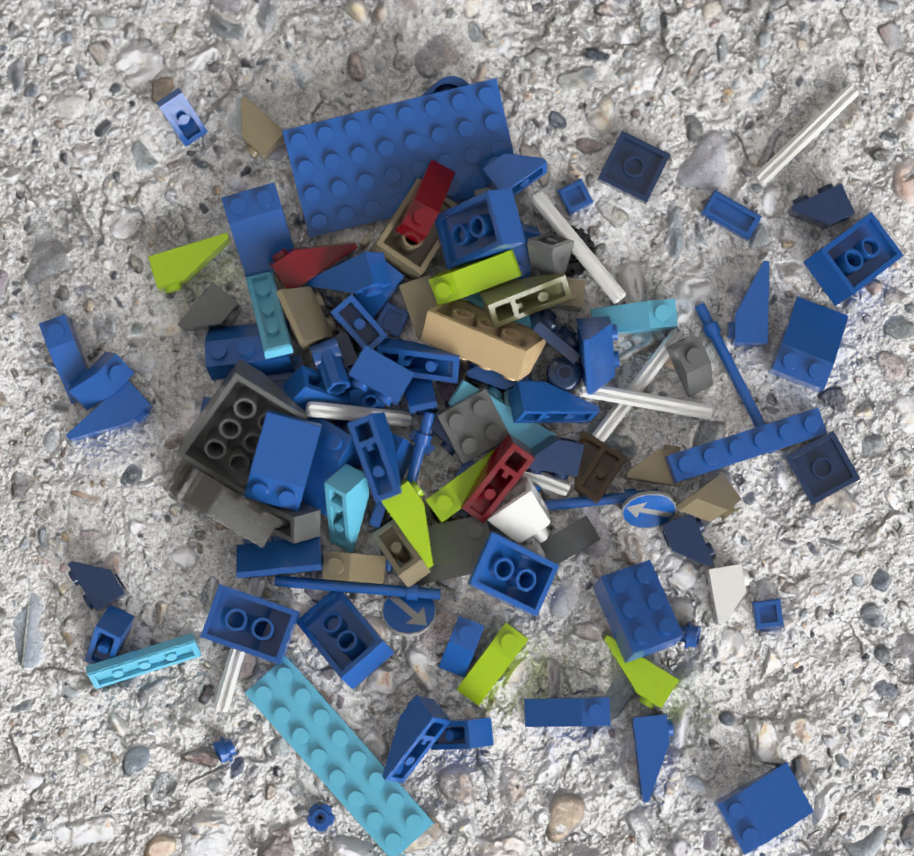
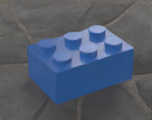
(637, 611)

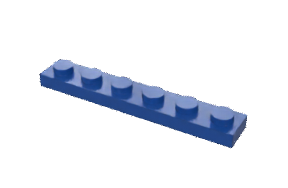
(745, 445)

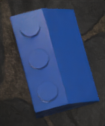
(230, 343)
(278, 557)

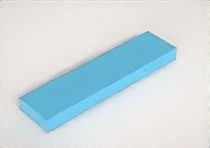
(269, 315)
(527, 433)
(143, 661)

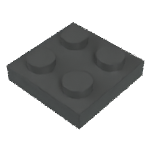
(472, 425)

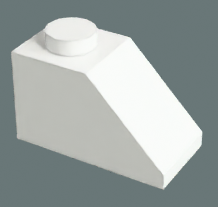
(726, 589)

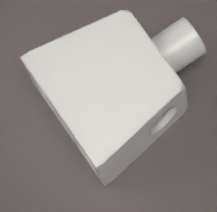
(522, 513)

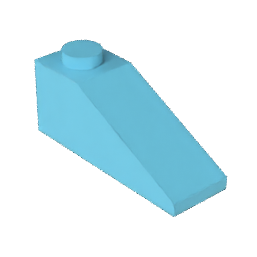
(641, 316)
(346, 503)

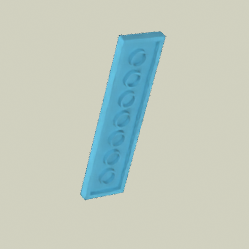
(339, 757)

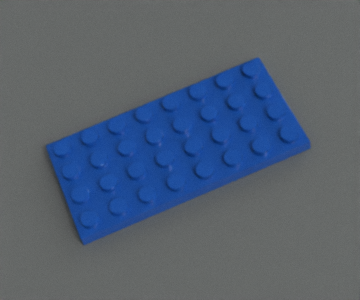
(368, 160)

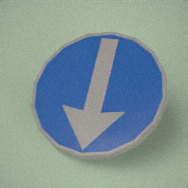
(648, 509)
(408, 616)

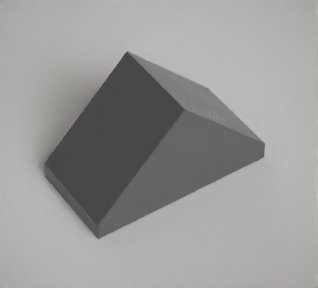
(570, 540)

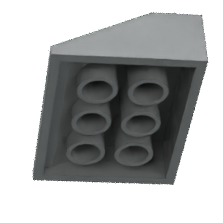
(231, 423)

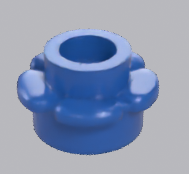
(691, 635)
(224, 749)
(328, 817)

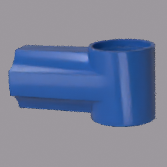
(329, 361)

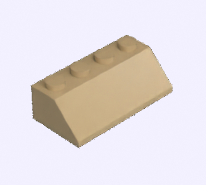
(469, 333)

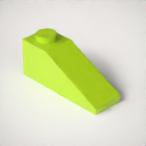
(183, 263)
(474, 277)
(451, 496)
(410, 516)
(492, 664)
(645, 678)

